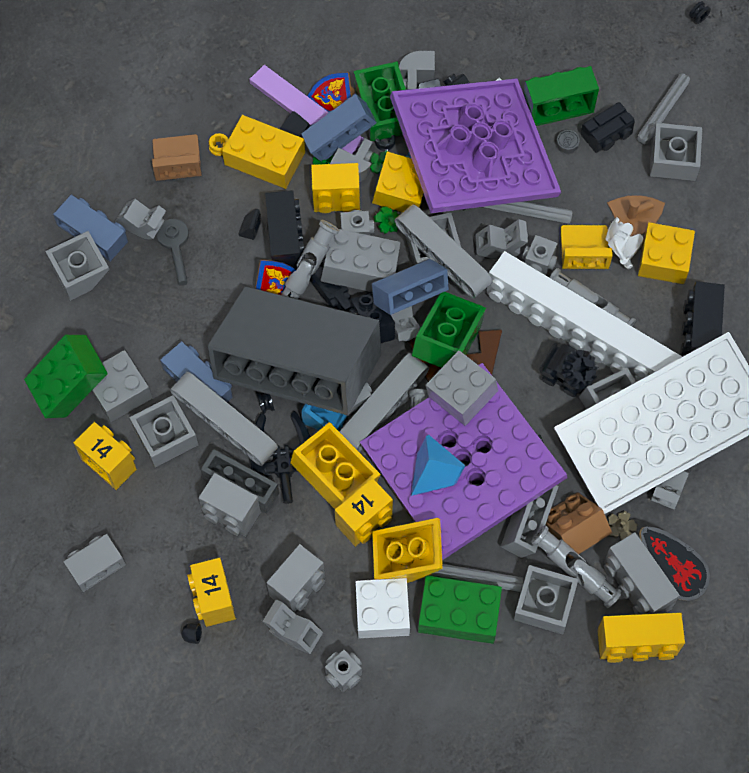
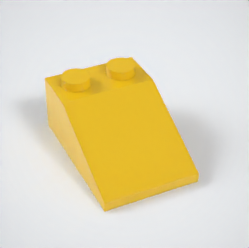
(408, 550)

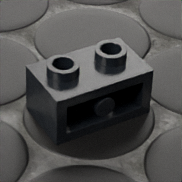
(365, 307)

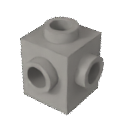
(357, 222)
(541, 254)
(346, 678)

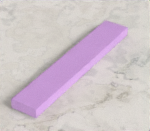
(293, 100)

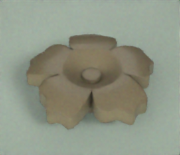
(621, 525)

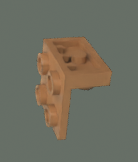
(176, 157)

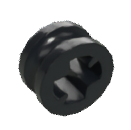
(699, 12)
(388, 146)
(265, 402)

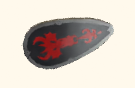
(678, 561)

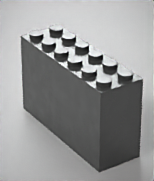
(295, 350)

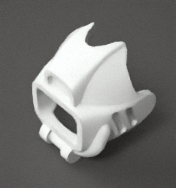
(622, 243)

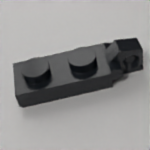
(333, 294)

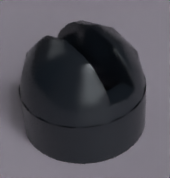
(192, 633)

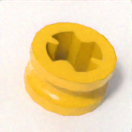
(212, 143)

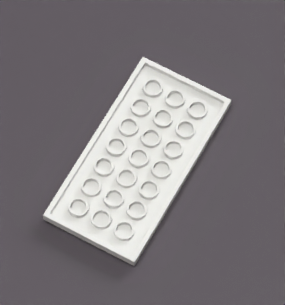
(661, 424)

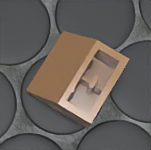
(578, 523)

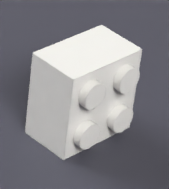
(382, 608)

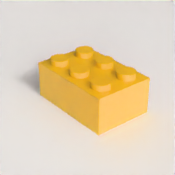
(263, 151)
(332, 465)
(640, 636)

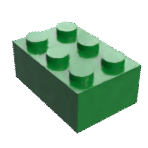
(375, 88)
(561, 95)
(448, 329)
(65, 376)
(460, 609)

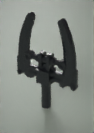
(282, 465)

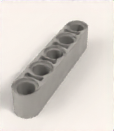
(444, 250)
(385, 400)
(224, 418)

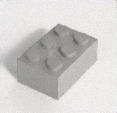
(359, 260)
(640, 577)

